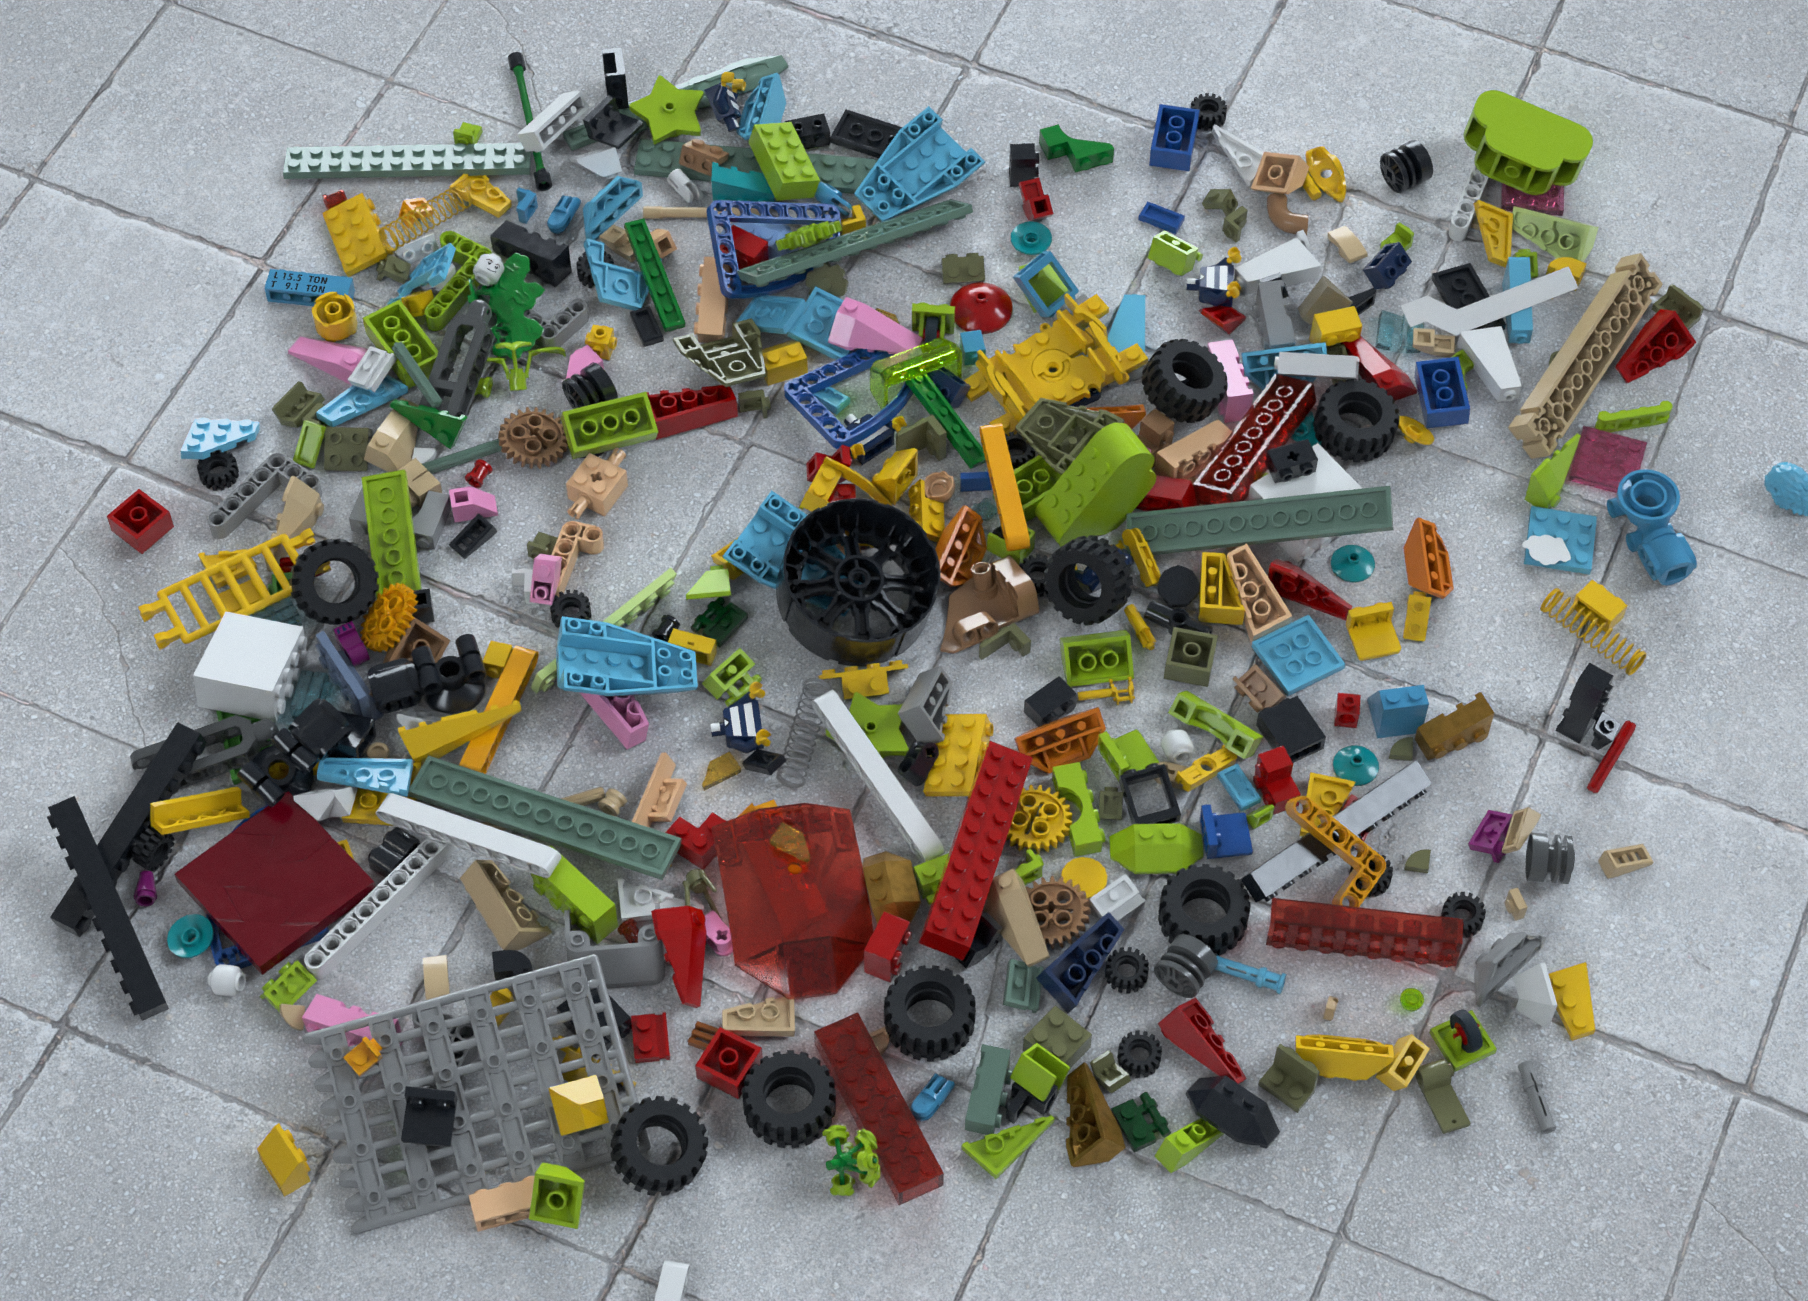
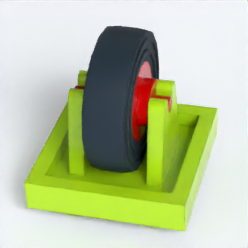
(933, 320)
(1462, 1039)

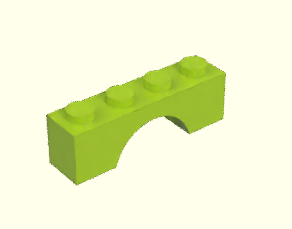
(1201, 714)
(1084, 833)

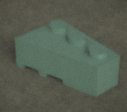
(989, 1090)

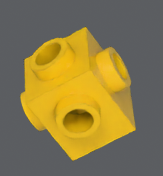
(601, 341)

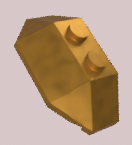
(891, 885)

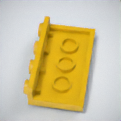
(356, 233)
(959, 755)

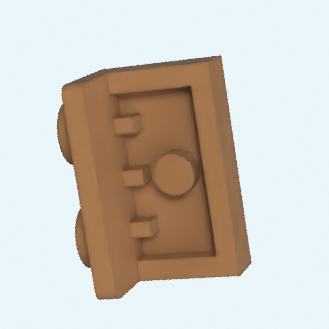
(700, 156)
(1259, 689)

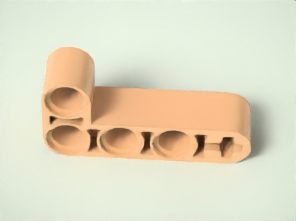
(585, 539)

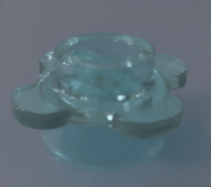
(989, 512)

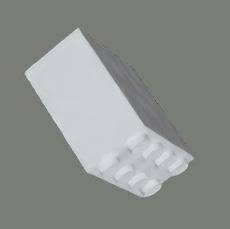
(1327, 478)
(250, 666)

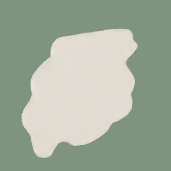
(1547, 549)

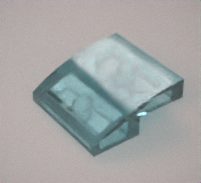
(1395, 333)

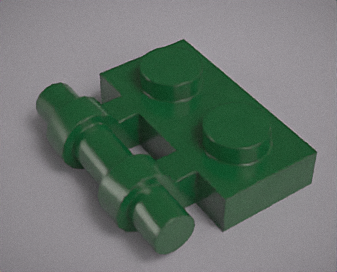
(725, 623)
(1134, 1125)

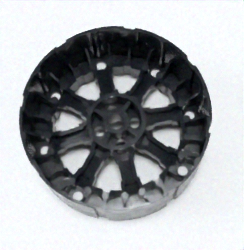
(871, 525)

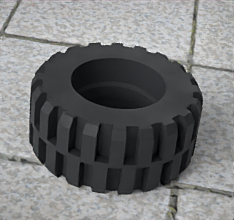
(1195, 365)
(1360, 399)
(364, 577)
(1067, 593)
(1208, 884)
(929, 985)
(789, 1070)
(673, 1118)

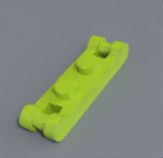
(1634, 418)

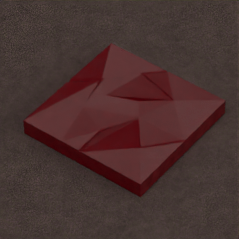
(275, 883)

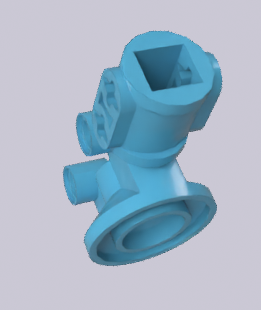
(1649, 503)

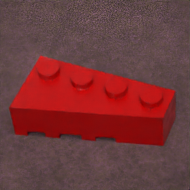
(691, 408)

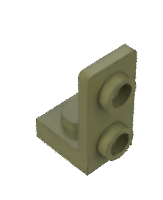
(1013, 635)

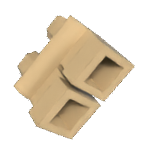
(420, 482)

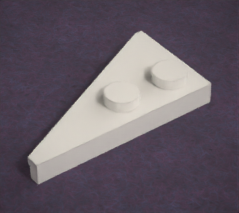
(1241, 154)
(640, 900)

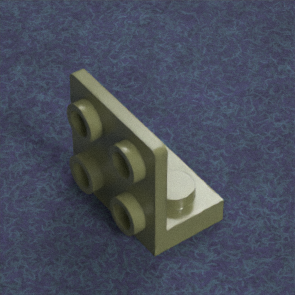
(924, 434)
(346, 448)
(1290, 1078)

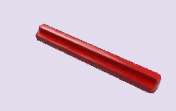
(1611, 756)

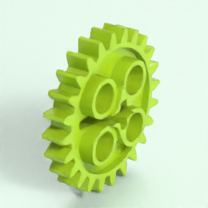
(808, 235)

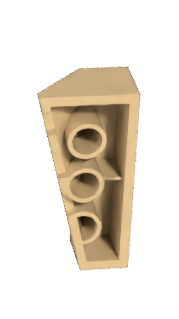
(502, 906)

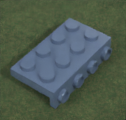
(348, 679)

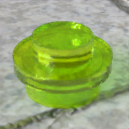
(1411, 999)

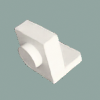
(523, 577)

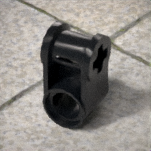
(916, 762)

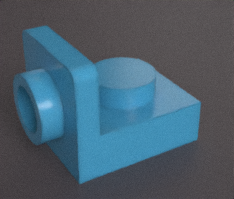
(526, 204)

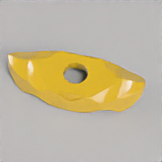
(1320, 160)

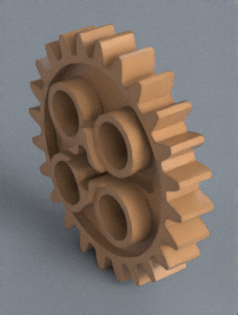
(532, 438)
(1052, 894)

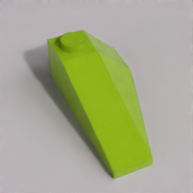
(1550, 476)

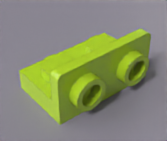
(289, 986)

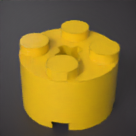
(334, 316)

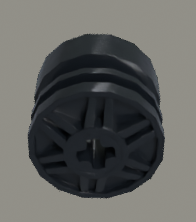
(1406, 166)
(589, 387)

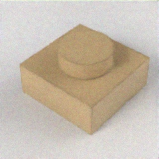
(1515, 904)

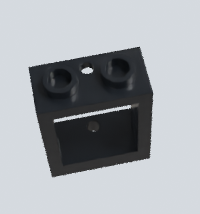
(1150, 772)

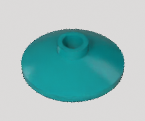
(1031, 238)
(1352, 570)
(1360, 772)
(184, 930)

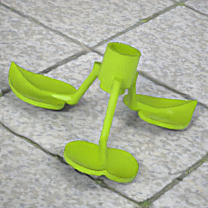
(517, 377)

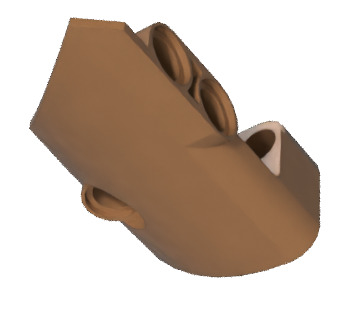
(987, 602)

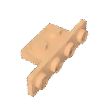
(660, 795)

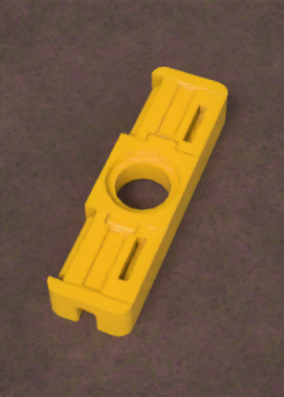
(1196, 776)

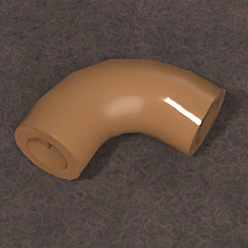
(1282, 217)

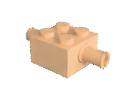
(597, 484)

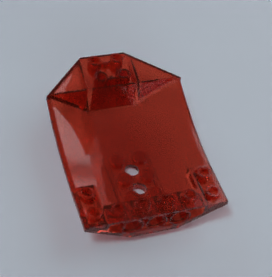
(803, 928)

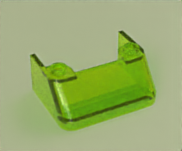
(912, 364)

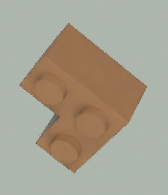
(1156, 432)

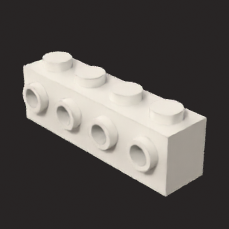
(553, 121)

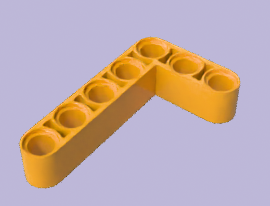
(1341, 848)

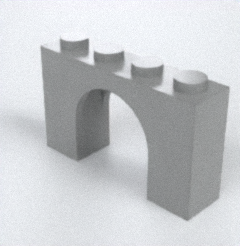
(427, 523)

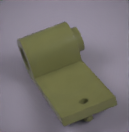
(1436, 1087)

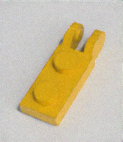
(1142, 556)

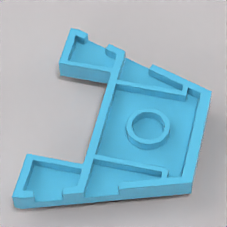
(430, 270)
(615, 283)

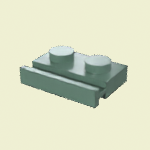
(1021, 986)

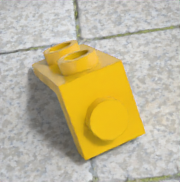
(1417, 616)

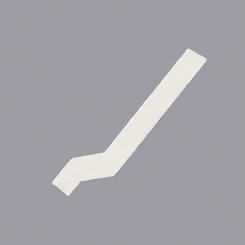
(1491, 308)

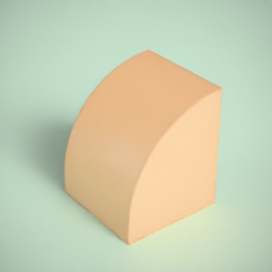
(663, 242)

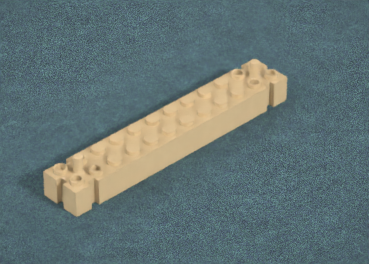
(1585, 356)

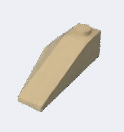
(393, 442)
(299, 513)
(1013, 910)

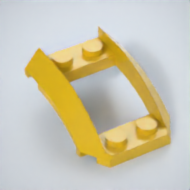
(826, 481)

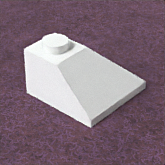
(601, 162)

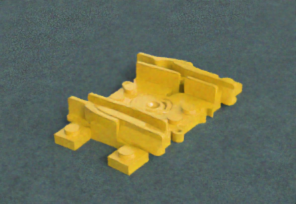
(1025, 377)

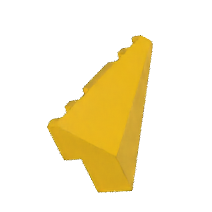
(453, 731)

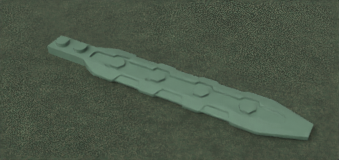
(748, 69)

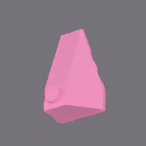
(865, 328)
(328, 356)

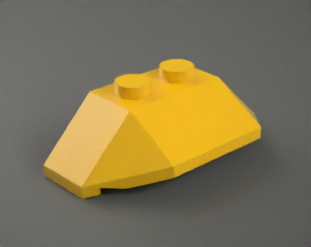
(1344, 1056)

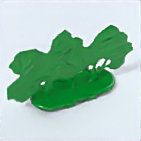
(509, 301)

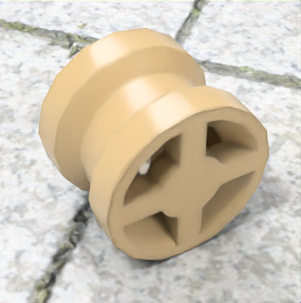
(612, 802)

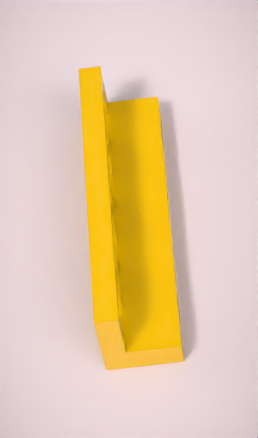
(198, 810)

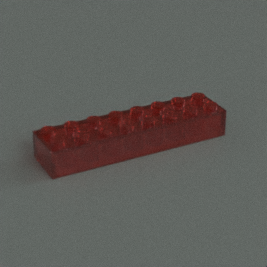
(1263, 427)
(1364, 932)
(879, 1107)

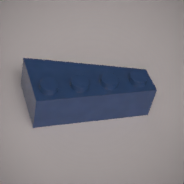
(1075, 968)

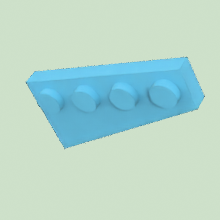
(358, 401)
(368, 773)

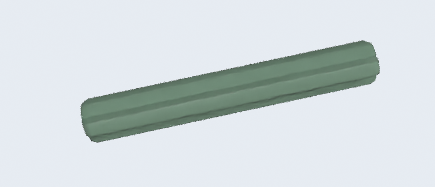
(416, 374)
(463, 456)

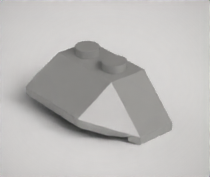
(1504, 962)

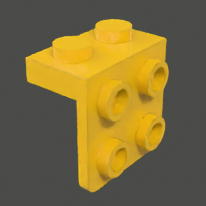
(1373, 631)

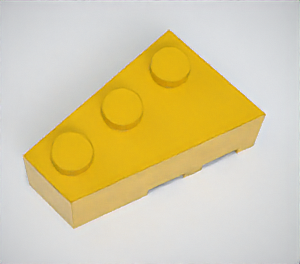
(1218, 595)

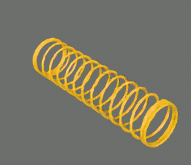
(456, 201)
(1629, 670)

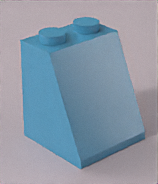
(1398, 710)

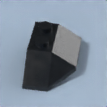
(1233, 1110)

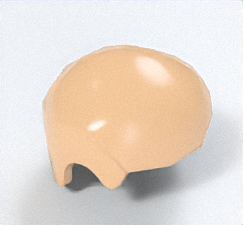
(939, 486)

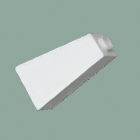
(1289, 259)
(1492, 361)
(1317, 365)

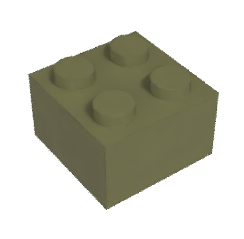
(1190, 657)
(1060, 1036)

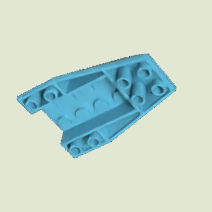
(916, 168)
(764, 542)
(620, 662)

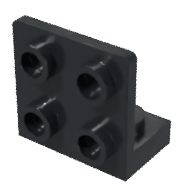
(609, 126)
(429, 1116)

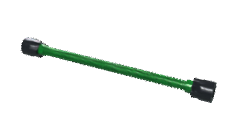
(517, 65)

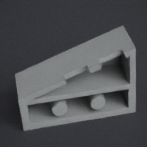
(1272, 316)
(926, 704)

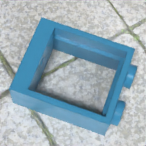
(1032, 269)

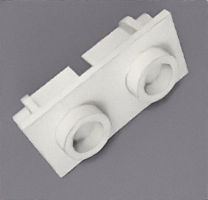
(417, 249)

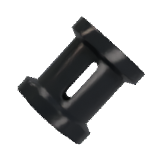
(665, 628)

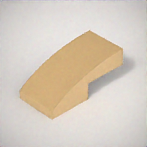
(618, 241)
(1349, 245)
(1428, 342)
(436, 976)

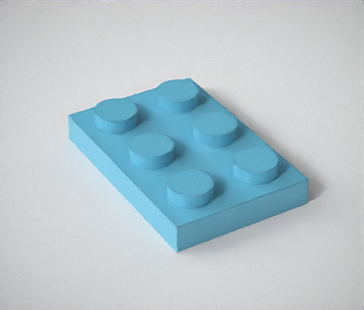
(774, 313)

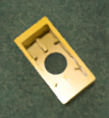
(704, 647)

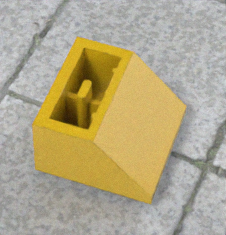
(283, 1160)

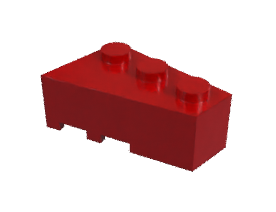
(1169, 494)

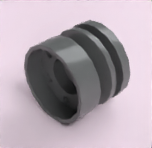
(1553, 858)
(1185, 966)

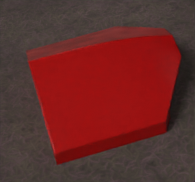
(1223, 317)

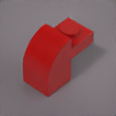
(1036, 204)
(842, 456)

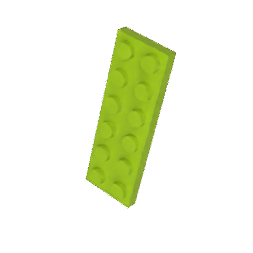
(391, 529)

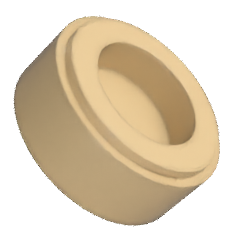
(378, 750)

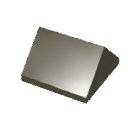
(1323, 298)

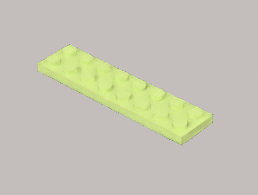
(625, 614)

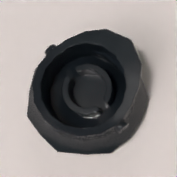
(1178, 586)

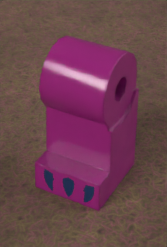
(351, 643)

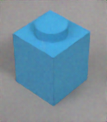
(971, 343)

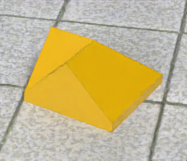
(578, 1105)

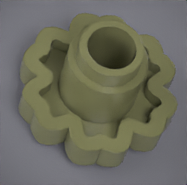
(828, 279)

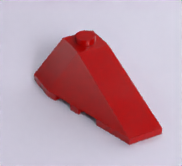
(1656, 344)
(1380, 370)
(1300, 587)
(685, 940)
(1192, 1032)

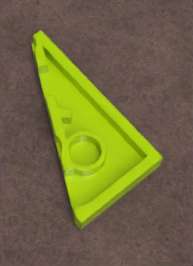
(1000, 1150)

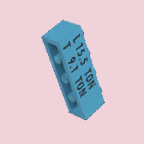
(304, 287)

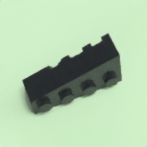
(546, 258)

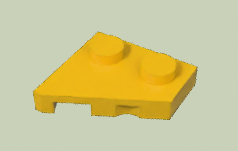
(238, 570)

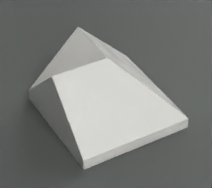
(328, 802)
(1536, 995)

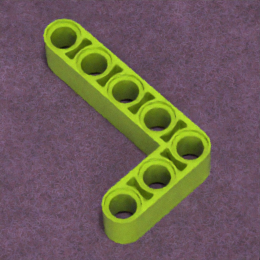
(455, 292)

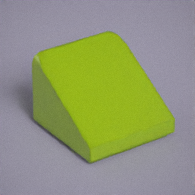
(1260, 816)

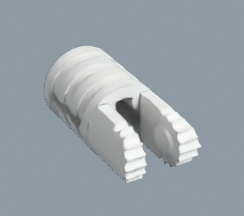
(684, 186)

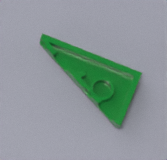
(434, 422)

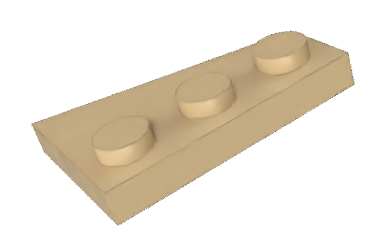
(767, 1018)

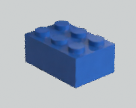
(1174, 137)
(1442, 392)

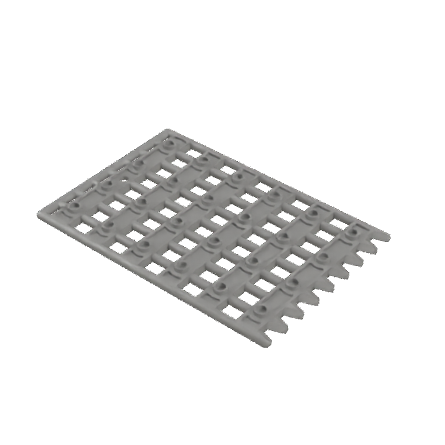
(355, 1125)

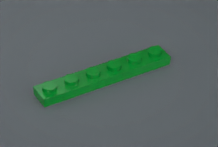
(654, 275)
(956, 430)

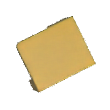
(855, 222)
(417, 302)

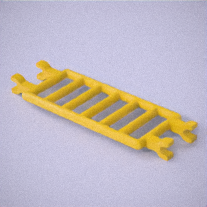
(163, 638)

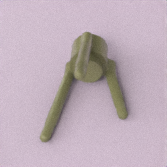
(697, 882)

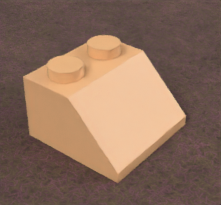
(1280, 173)

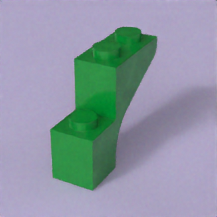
(1081, 153)

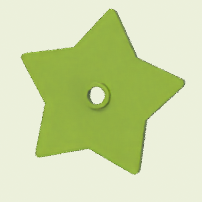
(669, 111)
(880, 725)

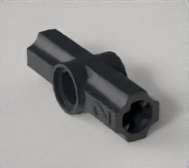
(1168, 617)

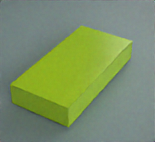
(309, 444)

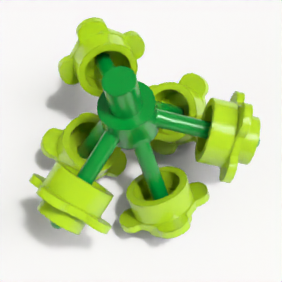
(849, 1156)

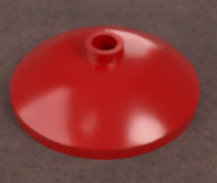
(986, 314)

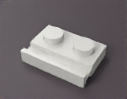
(372, 369)
(1117, 898)

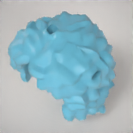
(1788, 487)

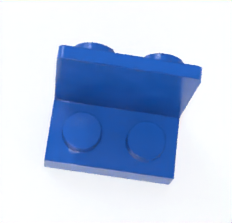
(1224, 834)

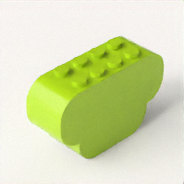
(1525, 143)
(1099, 486)

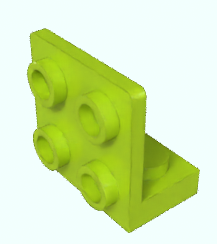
(1125, 752)

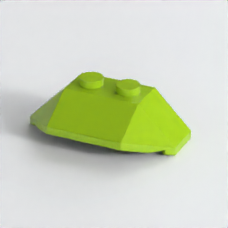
(1156, 848)

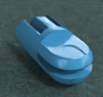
(829, 195)
(563, 214)
(931, 1097)

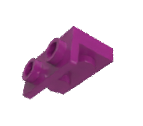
(1491, 834)

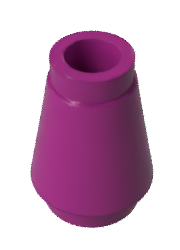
(145, 889)

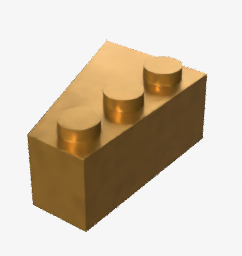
(1456, 730)

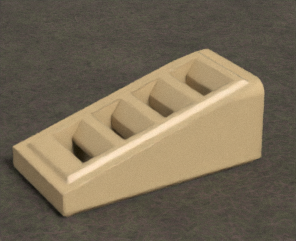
(1520, 827)
(1613, 868)

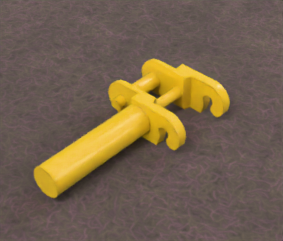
(1109, 692)

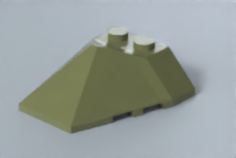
(728, 359)
(1062, 430)

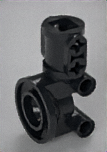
(403, 683)
(310, 737)

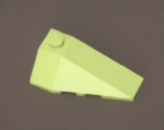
(1555, 234)

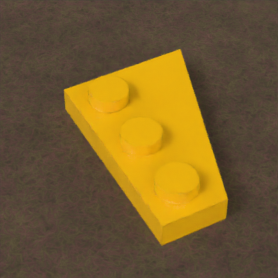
(1495, 231)
(1574, 1000)

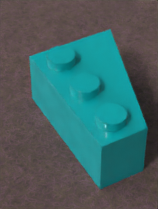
(739, 186)

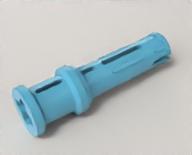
(1260, 980)

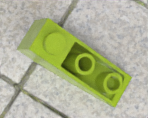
(1186, 1144)

